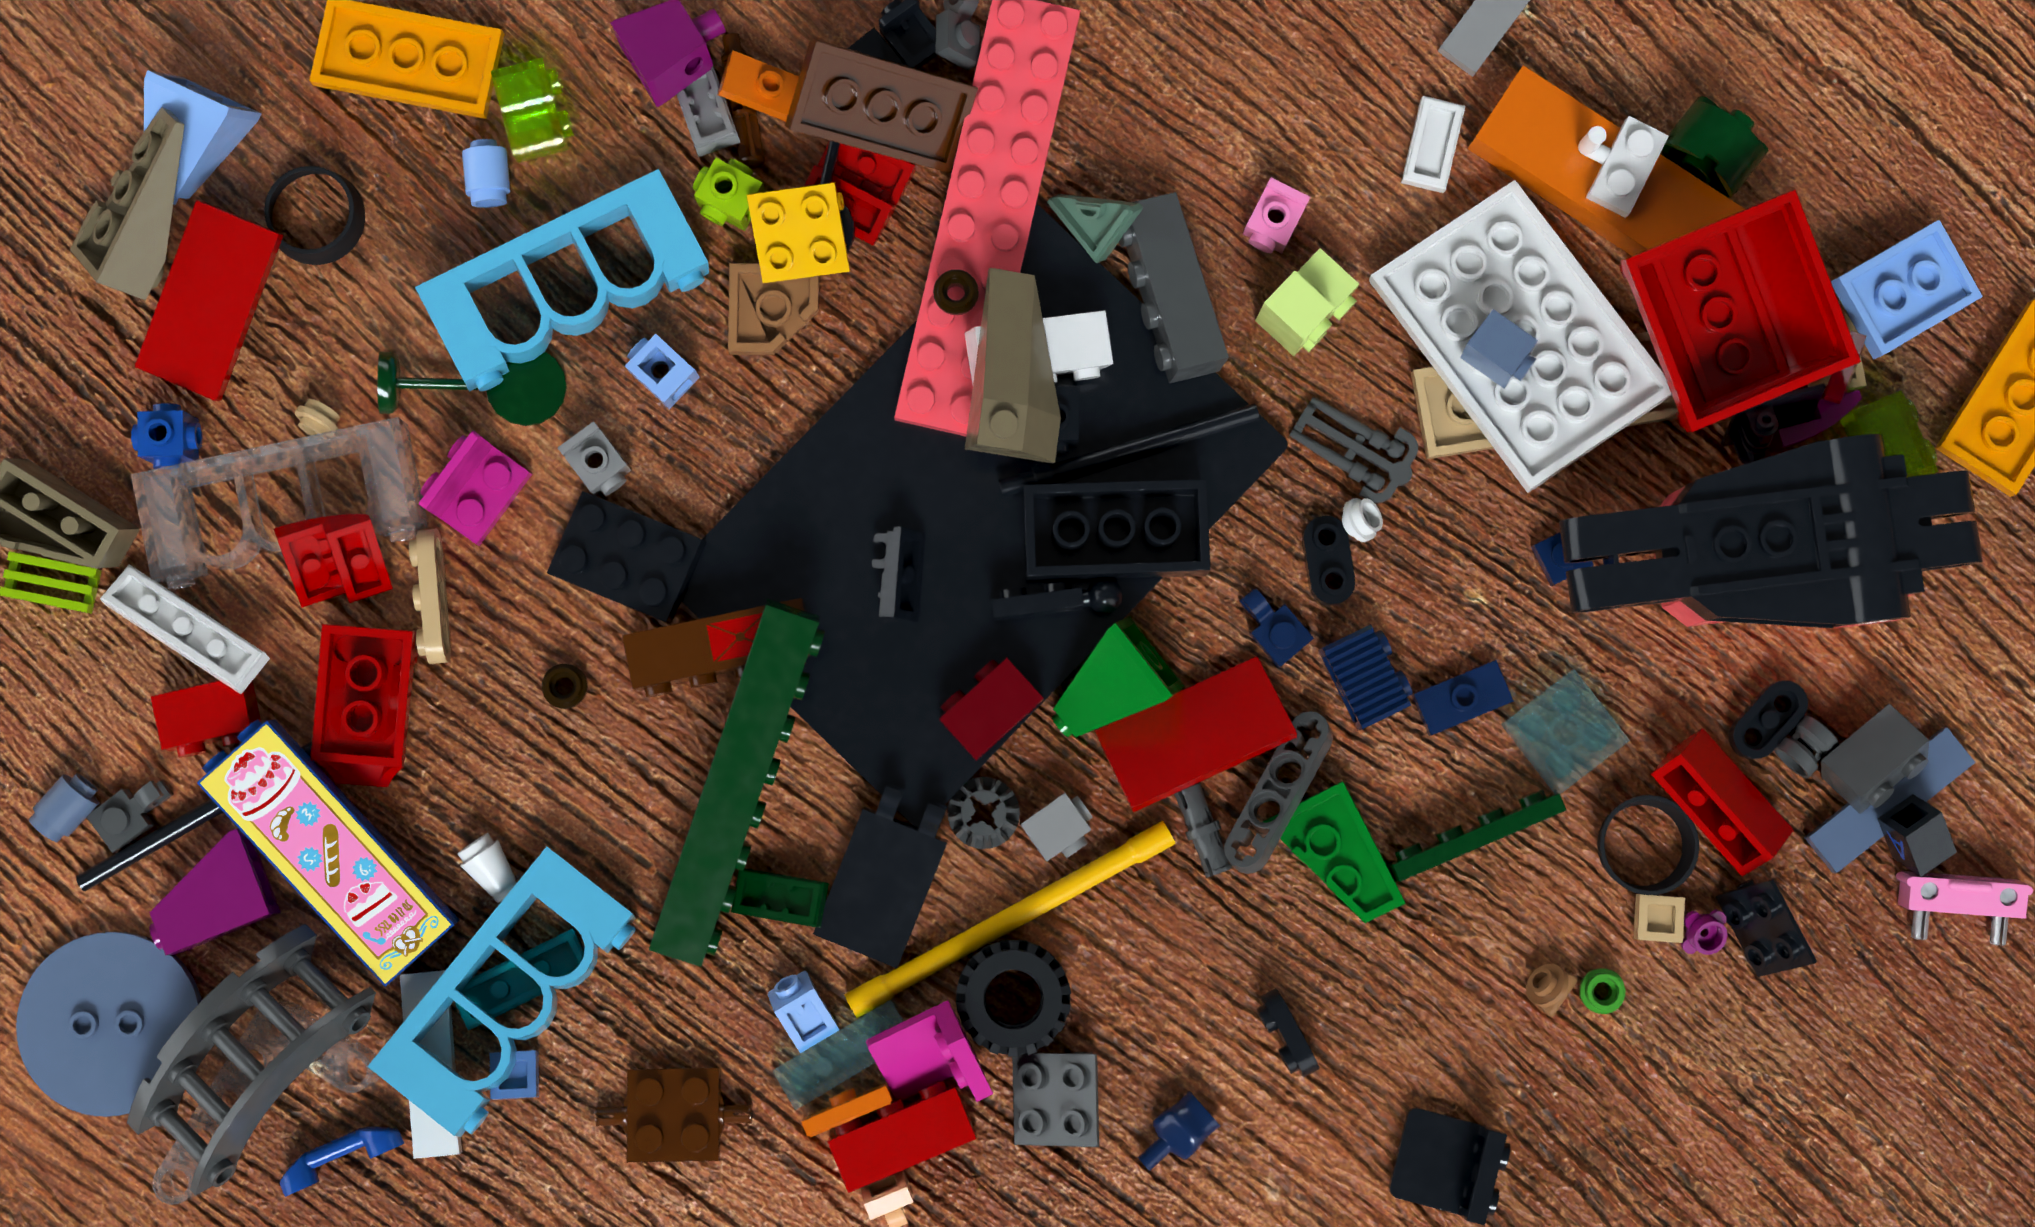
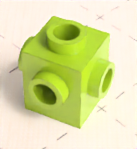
(721, 206)

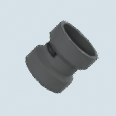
(1806, 746)

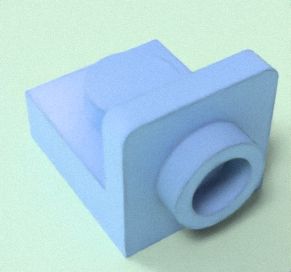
(802, 1011)

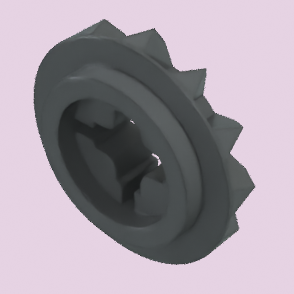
(980, 834)

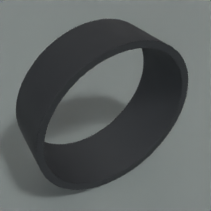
(344, 242)
(1689, 838)

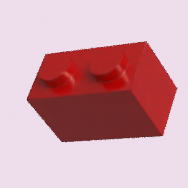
(203, 716)

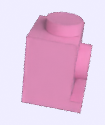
(1284, 200)

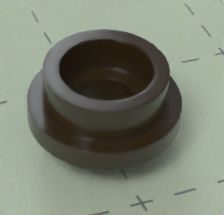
(955, 278)
(554, 676)

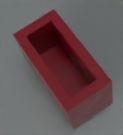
(990, 708)

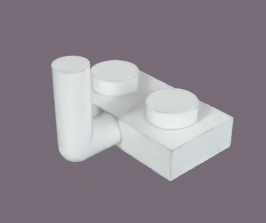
(1623, 165)

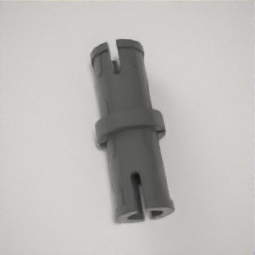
(1203, 830)

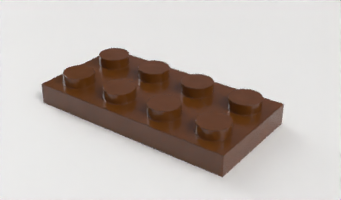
(880, 106)

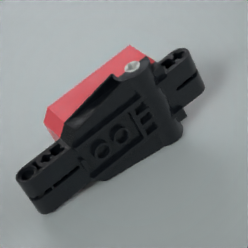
(1781, 541)

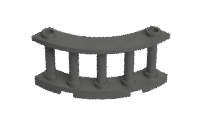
(209, 1024)

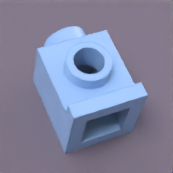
(647, 356)

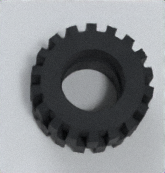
(1005, 1037)

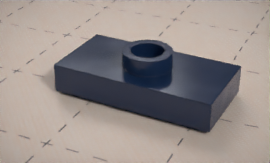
(1462, 698)

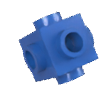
(180, 443)

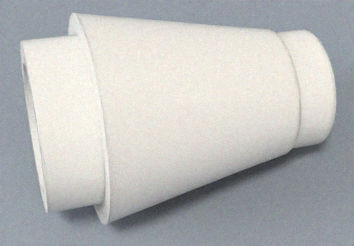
(488, 866)

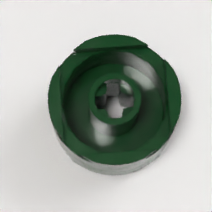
(1715, 146)

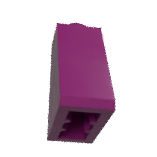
(215, 898)

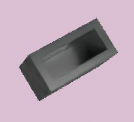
(1876, 759)

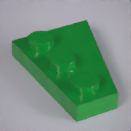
(1340, 850)

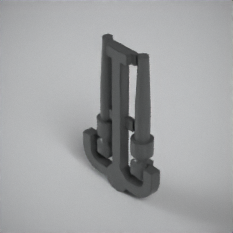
(1398, 473)

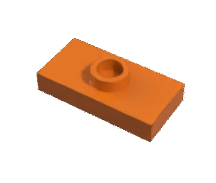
(758, 85)
(846, 1107)

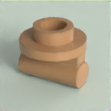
(1549, 988)

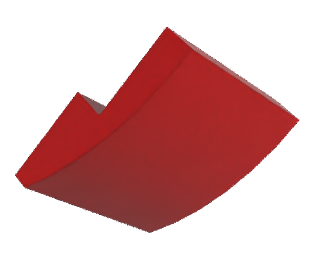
(869, 186)
(333, 558)

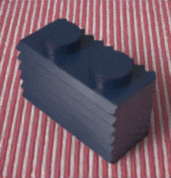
(1366, 676)

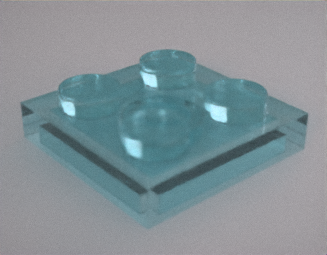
(1565, 732)

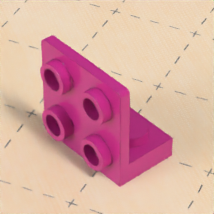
(473, 487)
(926, 1052)

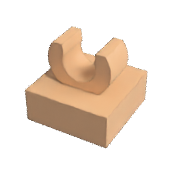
(888, 1198)

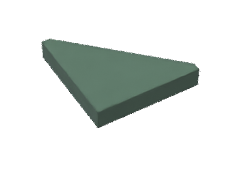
(1095, 221)

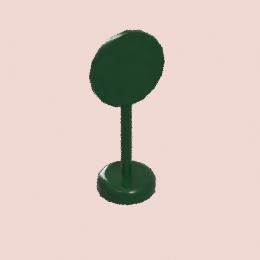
(525, 396)

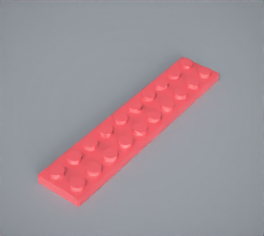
(988, 196)

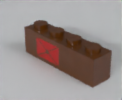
(693, 650)

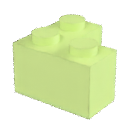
(1304, 303)

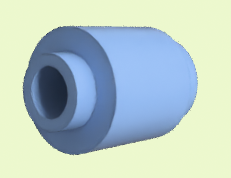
(486, 173)

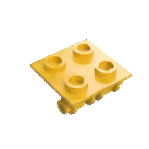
(799, 232)

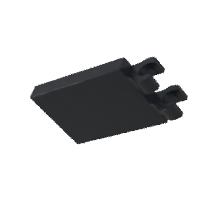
(883, 880)

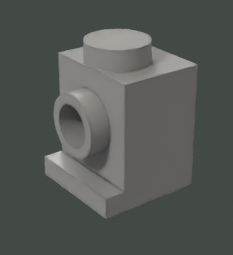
(582, 446)

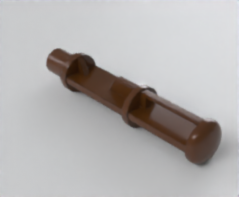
(743, 117)

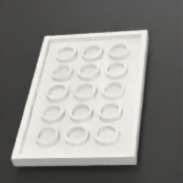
(1588, 365)

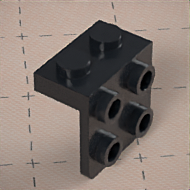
(1449, 1164)

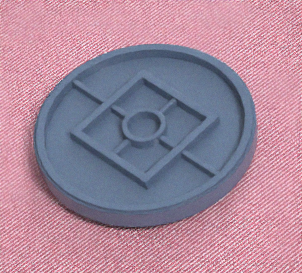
(101, 1018)

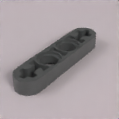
(1285, 794)

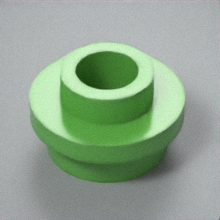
(1615, 995)

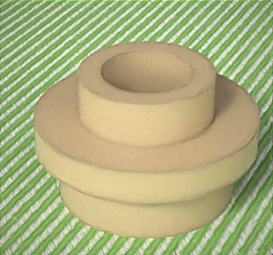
(316, 417)

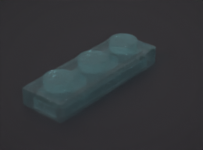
(835, 1057)

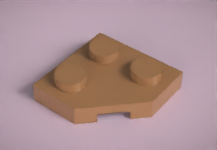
(767, 313)

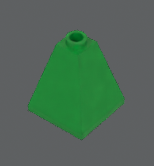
(1115, 682)

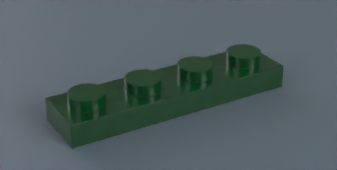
(1492, 827)

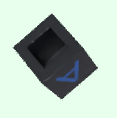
(1917, 835)

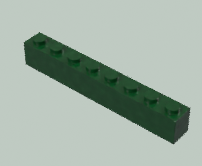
(735, 782)

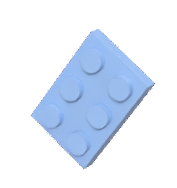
(1906, 289)

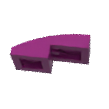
(1824, 416)

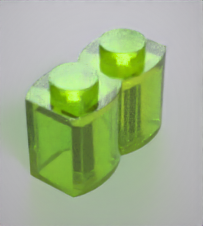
(531, 109)

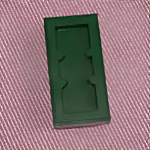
(780, 897)

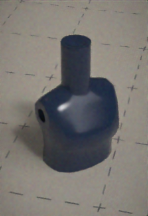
(1179, 1131)

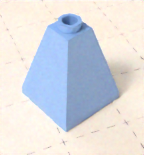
(210, 123)

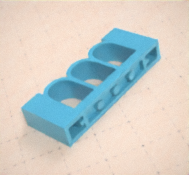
(661, 227)
(430, 1082)

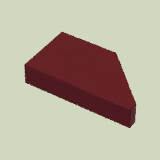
(1840, 381)

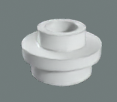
(1362, 519)

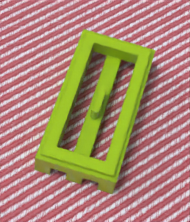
(14, 575)

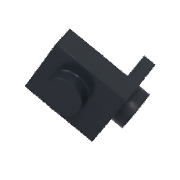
(908, 32)

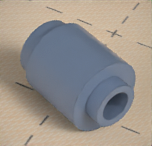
(64, 807)

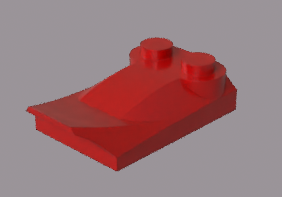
(363, 703)

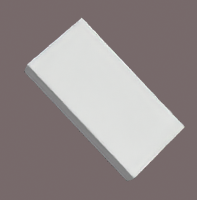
(1433, 144)

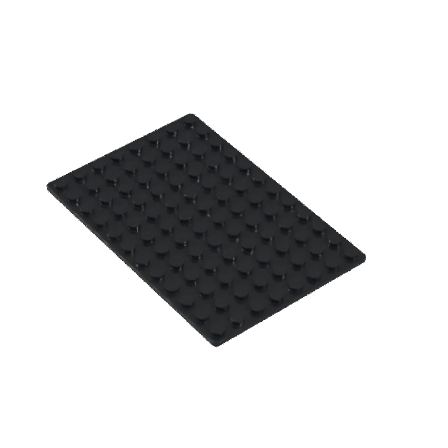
(862, 473)

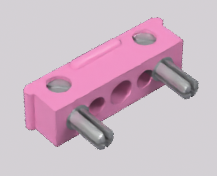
(1963, 895)

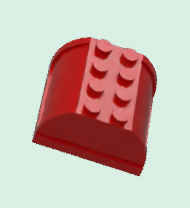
(1740, 311)

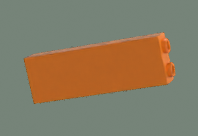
(1536, 142)

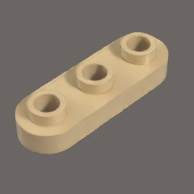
(431, 596)

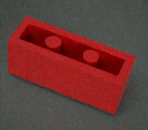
(1722, 802)
(901, 1136)

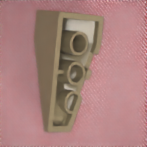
(128, 235)
(1013, 384)

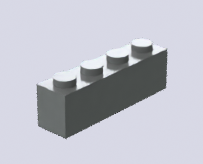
(1173, 291)

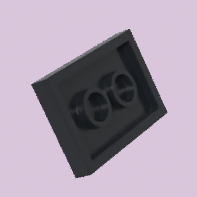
(626, 557)

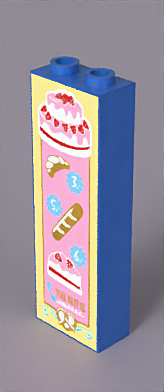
(326, 849)

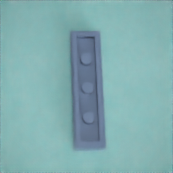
(1849, 833)

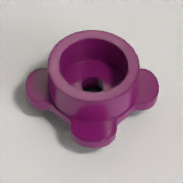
(1712, 939)

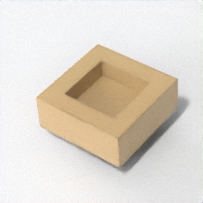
(1659, 918)

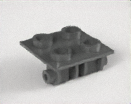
(1056, 1099)

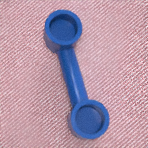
(303, 1173)

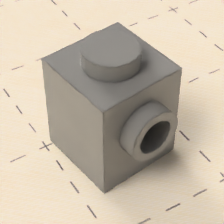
(1059, 827)

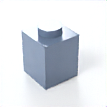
(1500, 350)

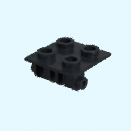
(1754, 428)
(1765, 927)

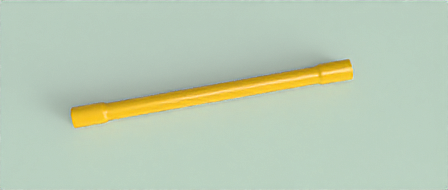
(886, 986)

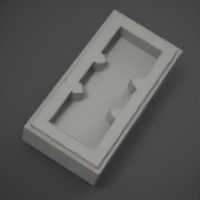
(707, 115)

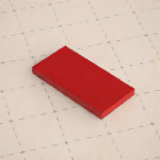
(208, 300)
(1196, 734)

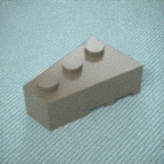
(58, 520)

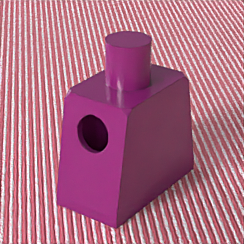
(667, 46)

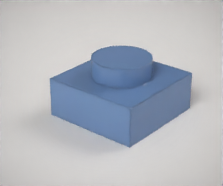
(523, 1079)

